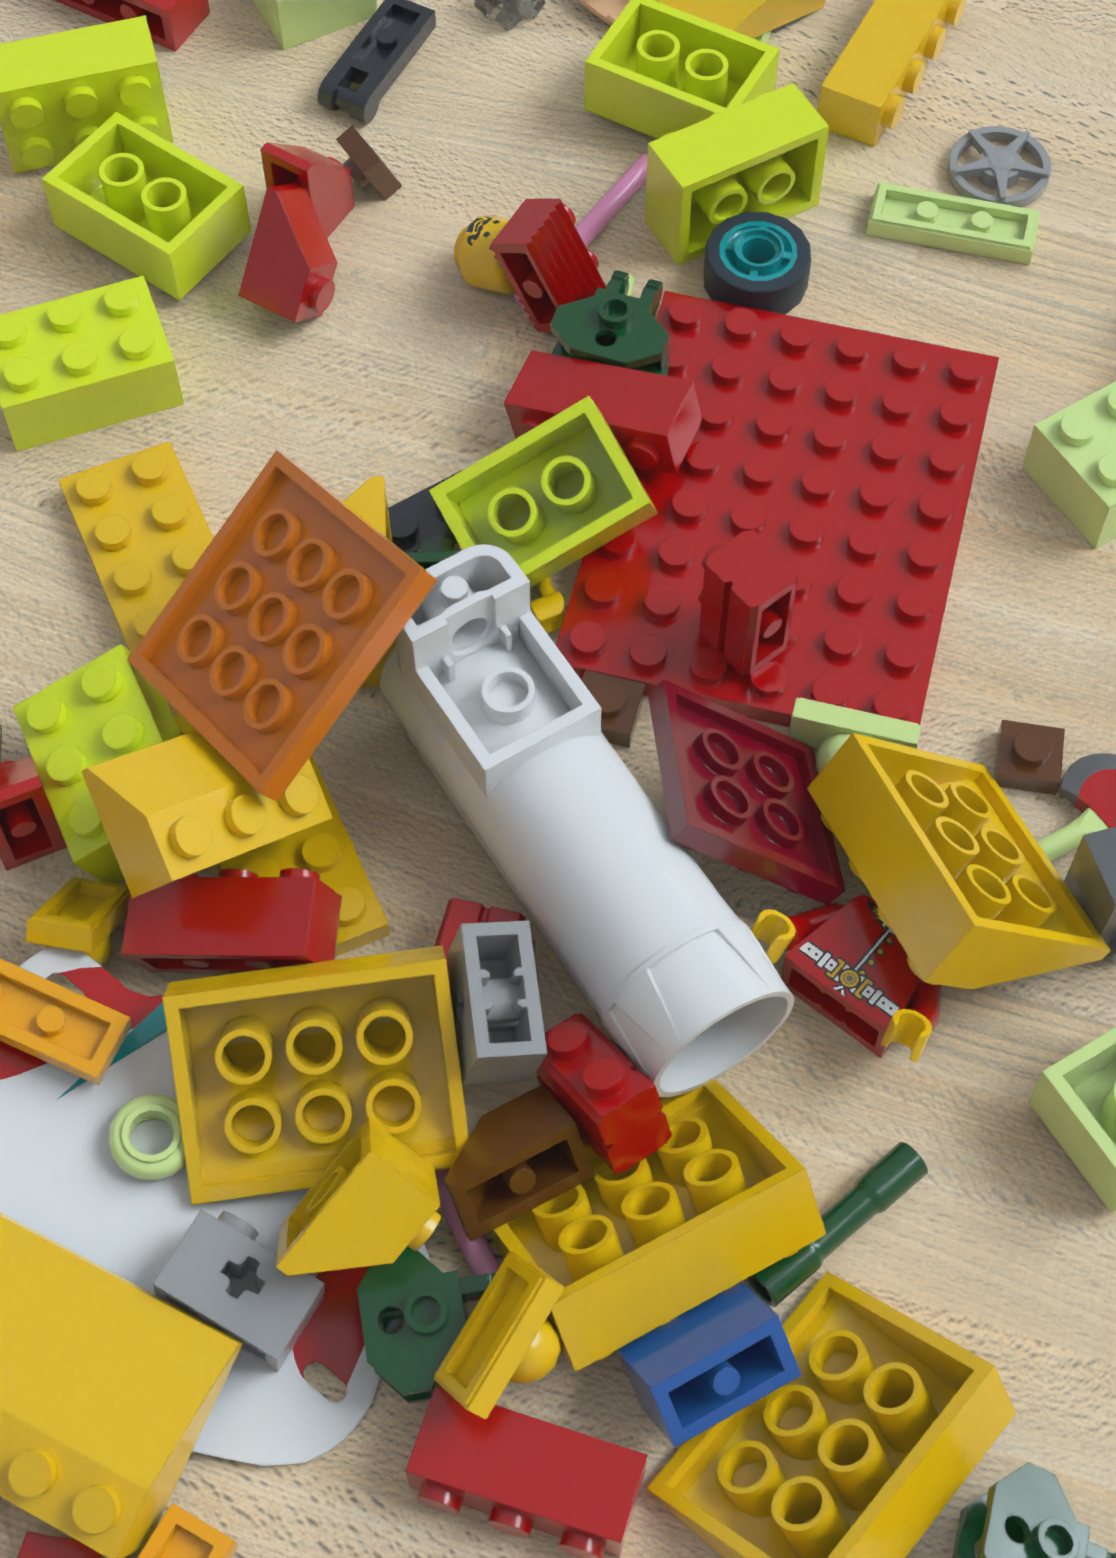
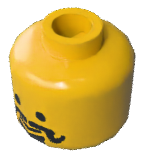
(477, 260)

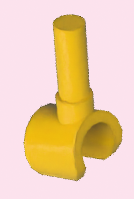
(548, 607)

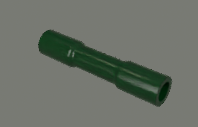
(869, 1196)

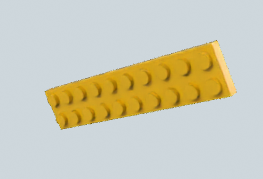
(143, 543)

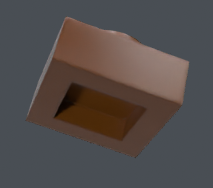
(366, 165)
(619, 705)
(1029, 757)

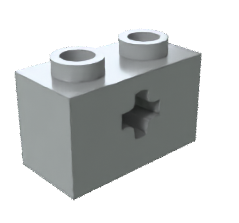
(496, 1002)
(199, 1284)

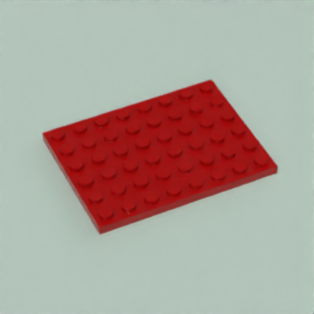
(846, 462)

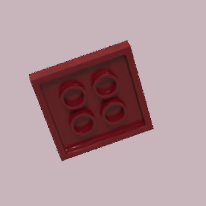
(742, 793)

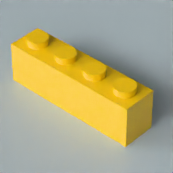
(883, 64)

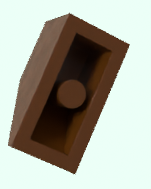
(516, 1162)

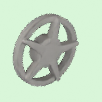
(999, 165)

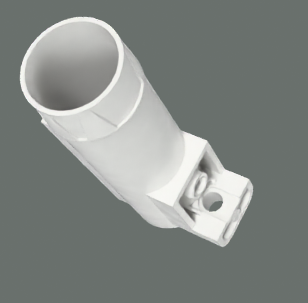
(574, 829)

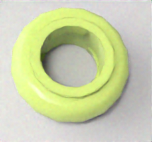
(125, 1122)

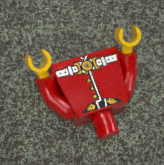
(853, 973)

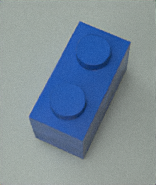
(709, 1363)

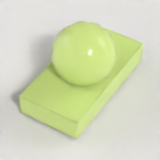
(829, 726)

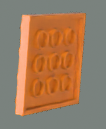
(280, 624)

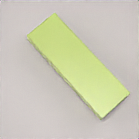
(953, 223)

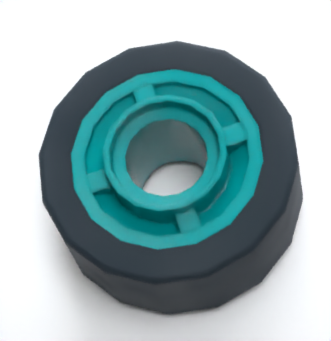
(757, 262)

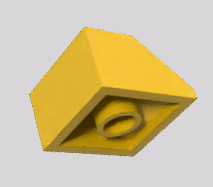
(361, 1207)

